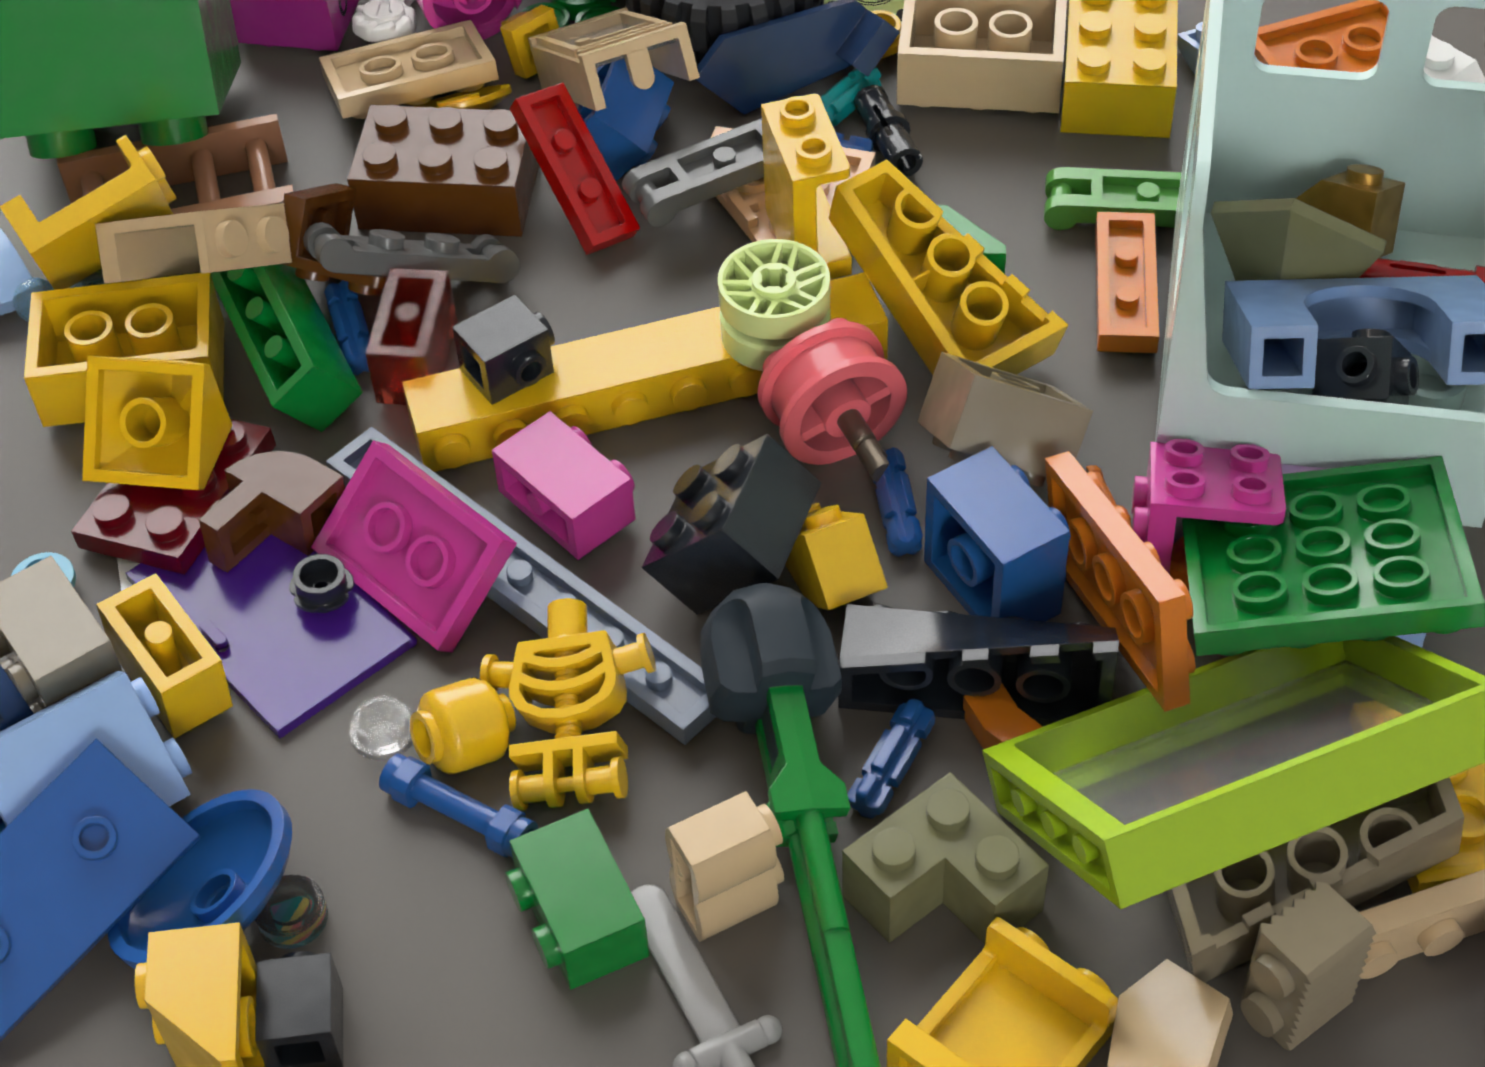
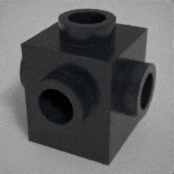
(1366, 368)

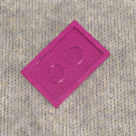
(414, 546)

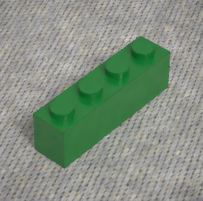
(288, 342)

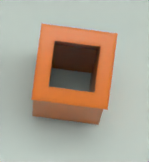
(996, 718)

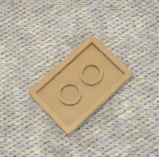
(409, 69)

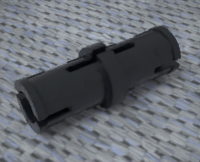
(878, 113)

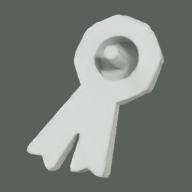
(384, 20)

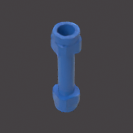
(411, 782)

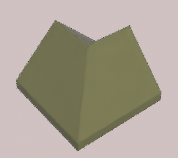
(1291, 241)

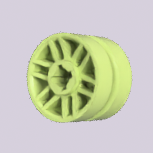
(770, 297)

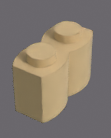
(725, 864)

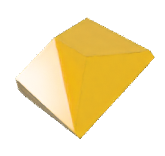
(152, 422)

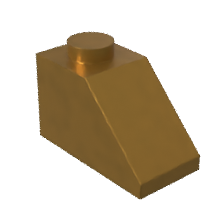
(1361, 199)

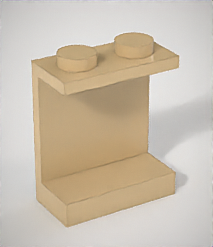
(193, 243)

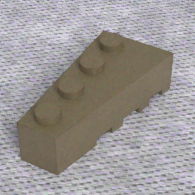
(1356, 857)

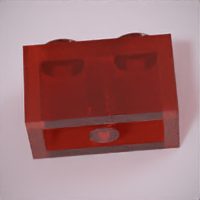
(410, 331)

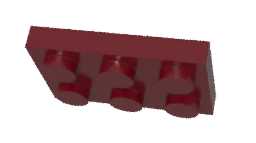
(159, 522)

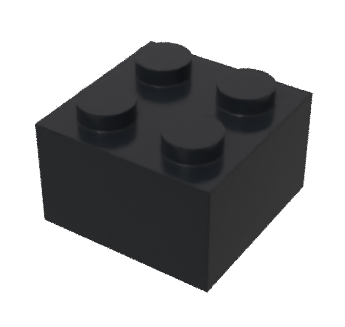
(731, 523)

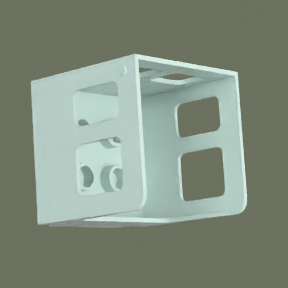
(1274, 136)

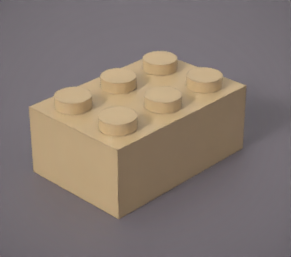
(982, 54)

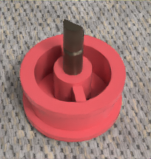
(833, 395)

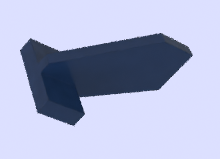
(793, 52)

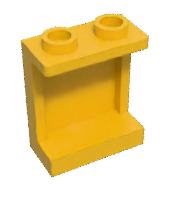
(798, 158)
(67, 240)
(1011, 1011)

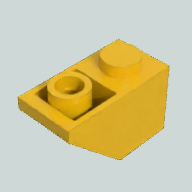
(835, 558)

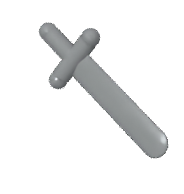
(700, 998)

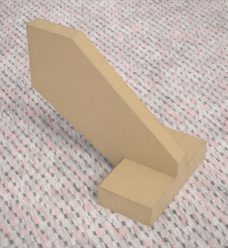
(1169, 1021)

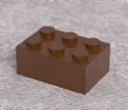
(442, 171)

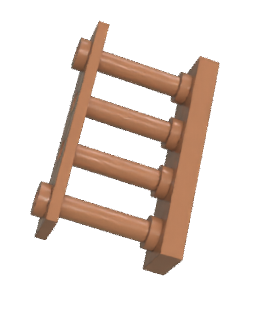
(225, 150)

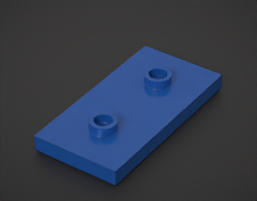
(76, 870)

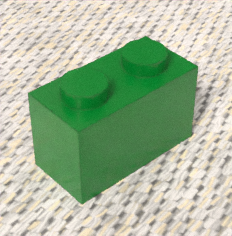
(578, 899)

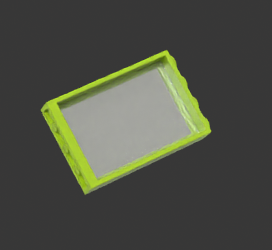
(1252, 762)

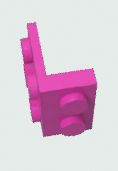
(1205, 484)

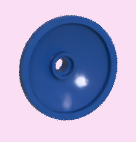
(220, 878)

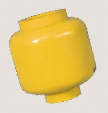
(462, 725)

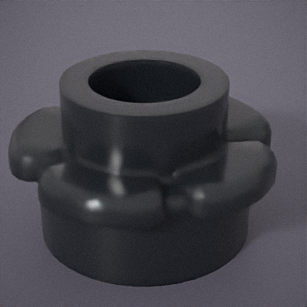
(320, 584)

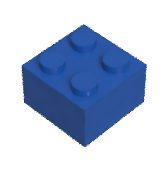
(995, 539)

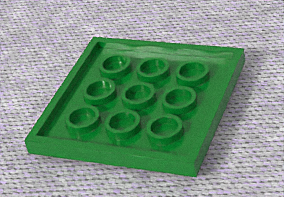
(1354, 560)

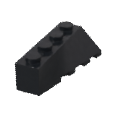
(945, 655)

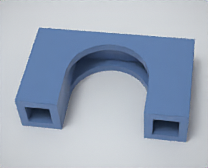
(1276, 324)

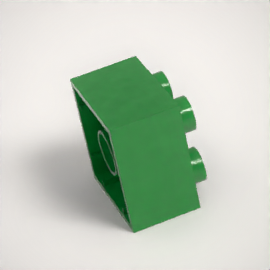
(113, 65)

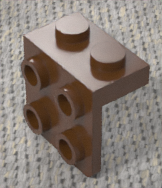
(329, 205)

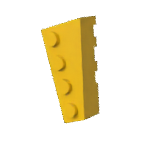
(937, 278)

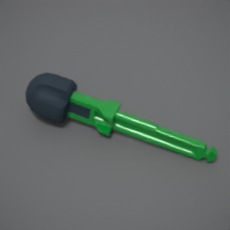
(770, 670)

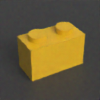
(168, 652)

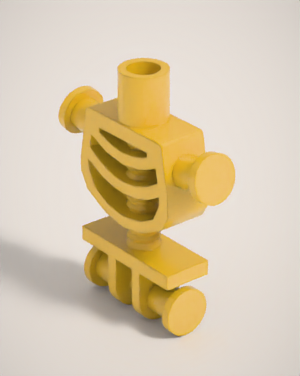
(586, 685)

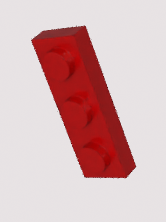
(574, 168)

